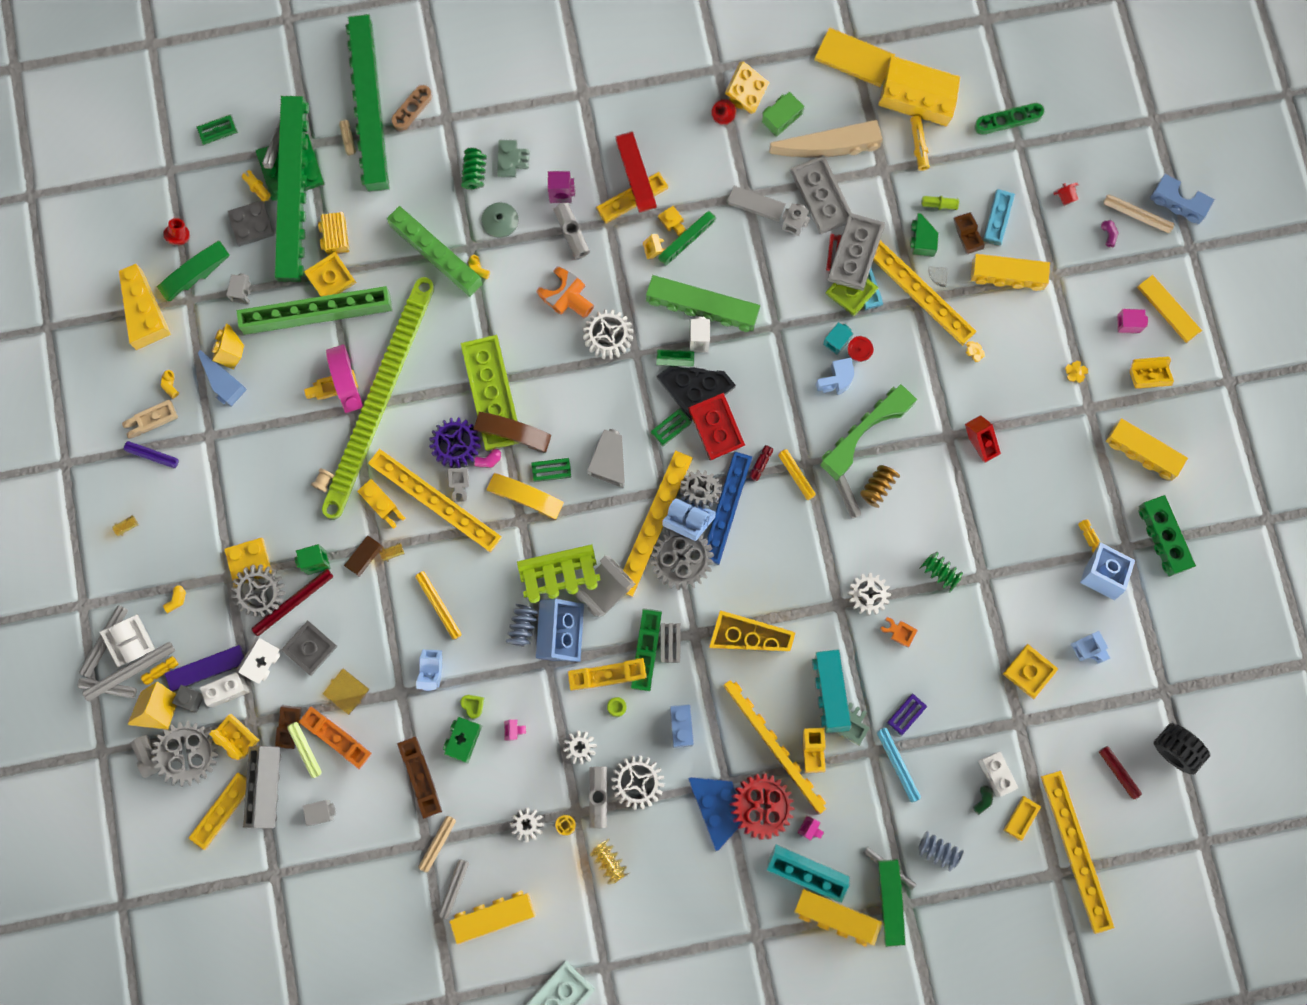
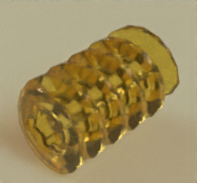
(609, 862)

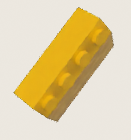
(920, 91)

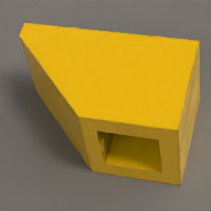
(228, 347)

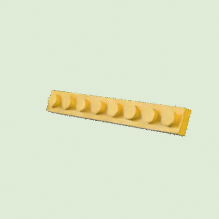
(923, 294)
(435, 500)
(653, 523)
(780, 753)
(1077, 852)

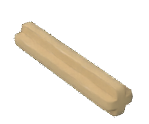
(437, 844)

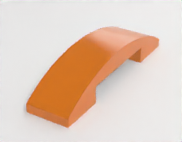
(335, 737)

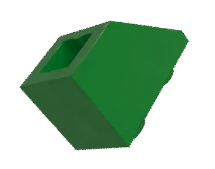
(925, 237)

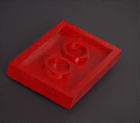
(716, 426)

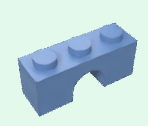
(1167, 195)

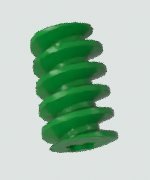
(473, 169)
(942, 571)

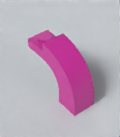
(343, 378)

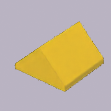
(154, 707)

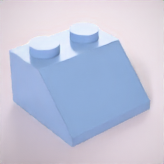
(1108, 572)

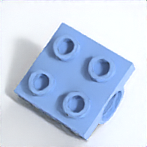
(688, 519)

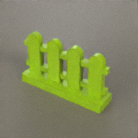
(557, 563)

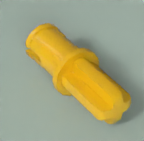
(256, 185)

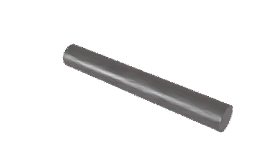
(875, 857)

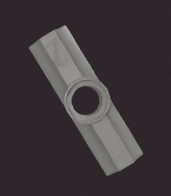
(567, 221)
(598, 783)

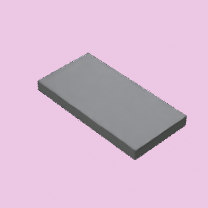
(821, 194)
(856, 251)

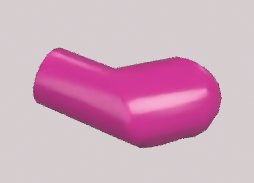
(490, 461)

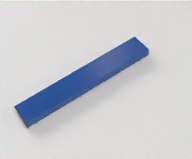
(728, 504)

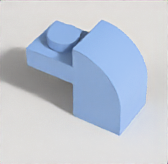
(842, 377)
(430, 670)

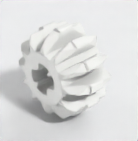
(574, 743)
(520, 827)

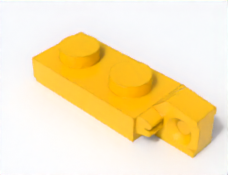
(323, 388)

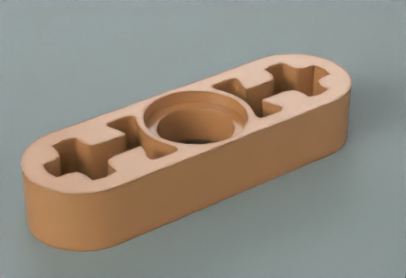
(412, 99)

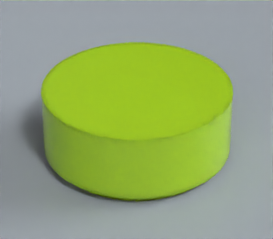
(616, 707)

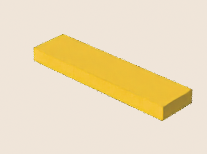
(625, 201)
(1169, 308)
(220, 812)

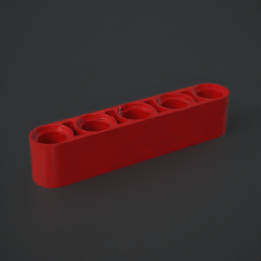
(635, 172)

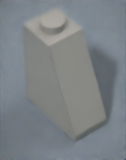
(608, 459)

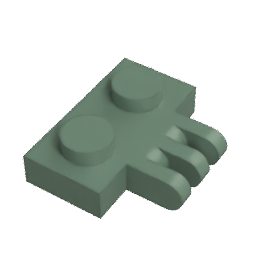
(511, 158)
(858, 730)

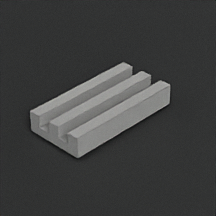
(670, 626)

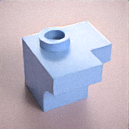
(1092, 647)

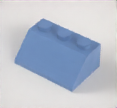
(559, 630)

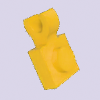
(672, 220)

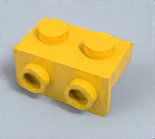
(1151, 372)
(234, 737)

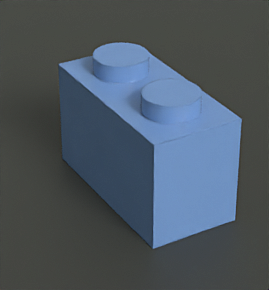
(681, 726)

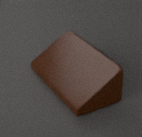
(363, 556)

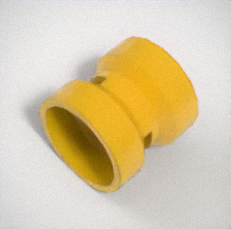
(567, 823)

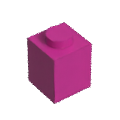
(1132, 321)

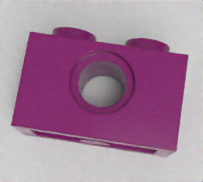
(560, 187)

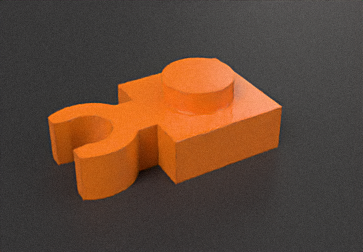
(902, 632)

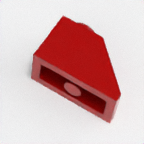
(983, 438)

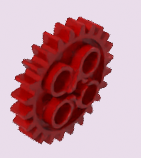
(745, 805)

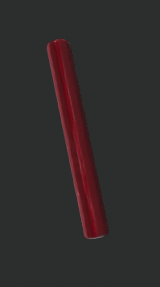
(292, 602)

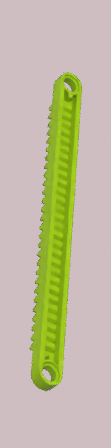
(378, 398)

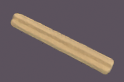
(1138, 213)

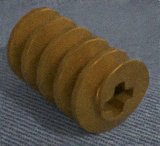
(878, 484)

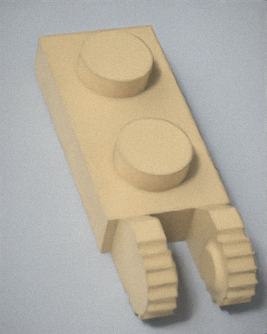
(151, 418)

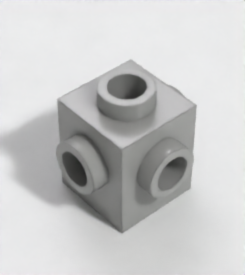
(795, 219)

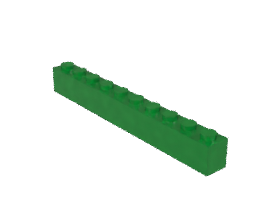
(368, 103)
(291, 189)

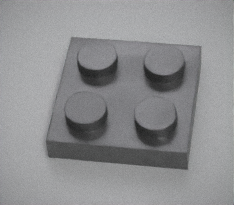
(250, 223)
(309, 648)

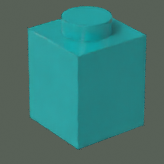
(838, 338)

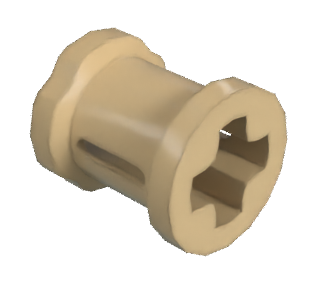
(322, 480)

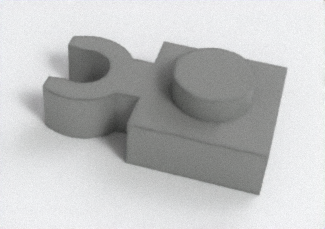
(458, 480)

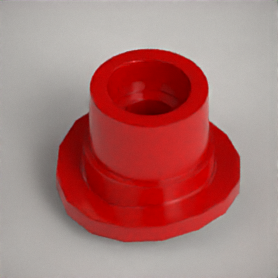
(723, 112)
(1067, 193)
(176, 232)
(860, 349)

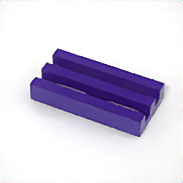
(912, 720)

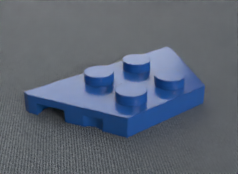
(714, 803)

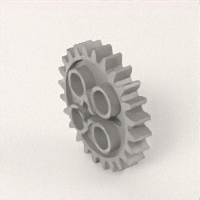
(695, 568)
(166, 757)

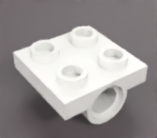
(127, 640)

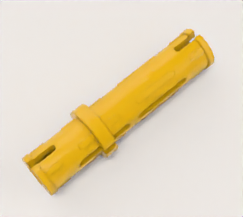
(916, 123)

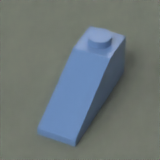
(222, 383)

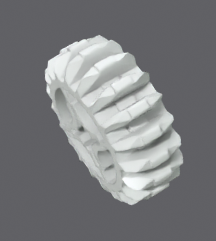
(623, 326)
(629, 766)

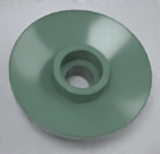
(502, 227)

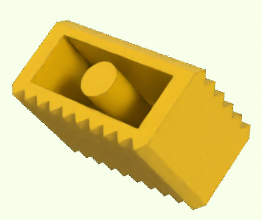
(334, 233)

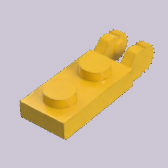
(380, 502)

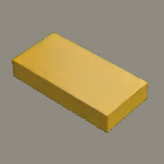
(1022, 818)

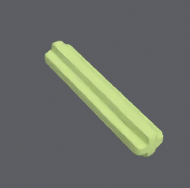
(304, 750)

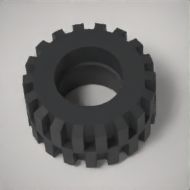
(1182, 748)

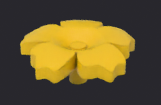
(975, 351)
(1076, 371)

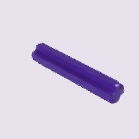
(151, 454)

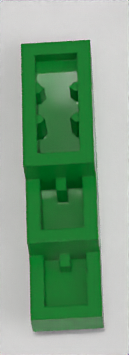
(192, 270)
(647, 646)
(891, 902)

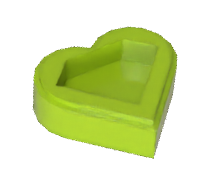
(472, 705)

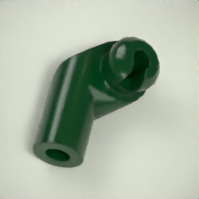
(986, 801)

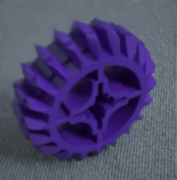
(458, 435)

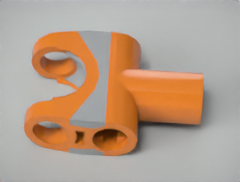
(567, 295)

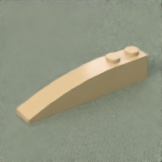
(832, 142)

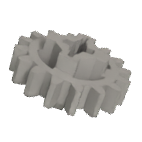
(700, 489)

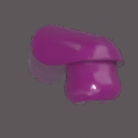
(1112, 232)

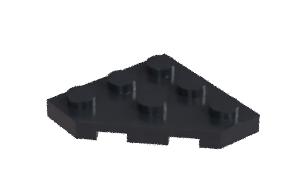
(694, 385)

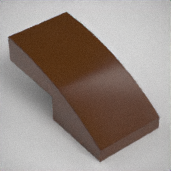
(968, 233)
(287, 716)

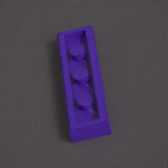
(205, 668)

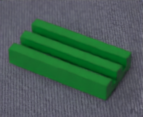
(217, 132)
(675, 358)
(658, 437)
(552, 469)

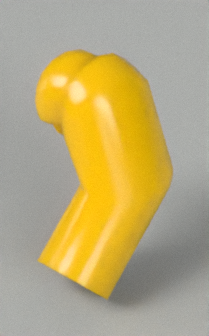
(474, 264)
(167, 384)
(177, 599)

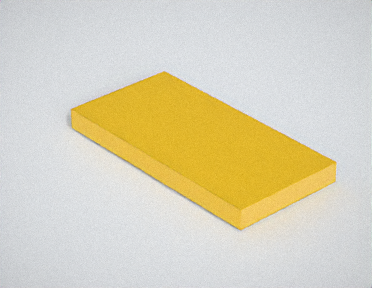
(854, 57)

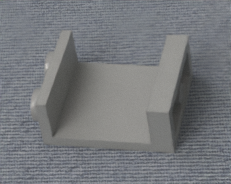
(610, 588)

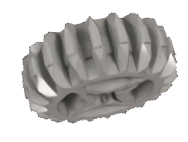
(243, 599)

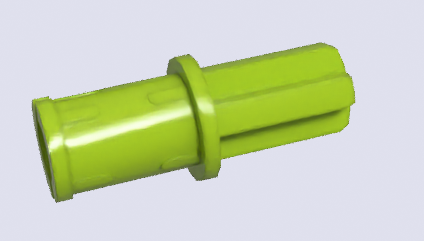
(940, 202)

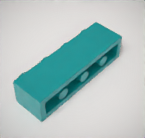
(832, 691)
(808, 873)

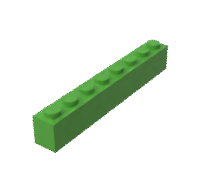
(314, 310)

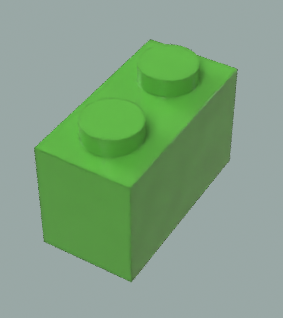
(782, 113)

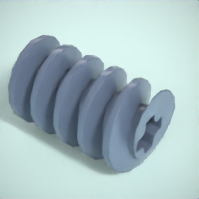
(522, 625)
(939, 851)

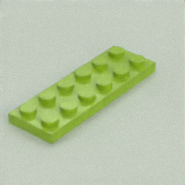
(489, 384)

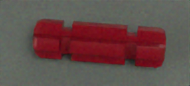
(761, 463)

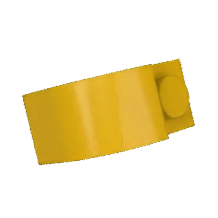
(813, 750)

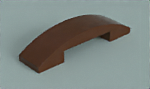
(512, 430)
(420, 777)

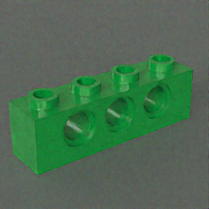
(1168, 525)

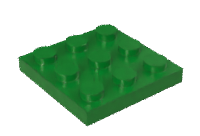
(313, 172)

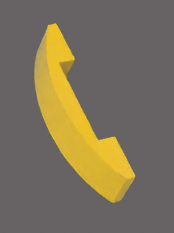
(525, 495)
(607, 675)

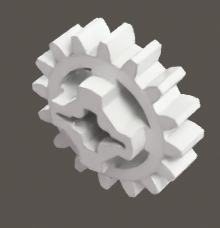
(878, 594)

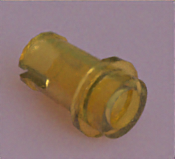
(125, 525)
(391, 552)

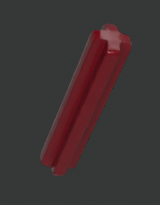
(1120, 772)

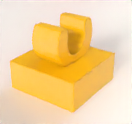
(652, 246)

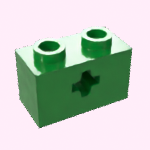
(312, 559)
(471, 733)

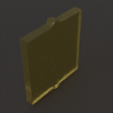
(346, 691)

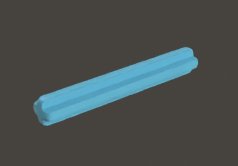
(898, 765)

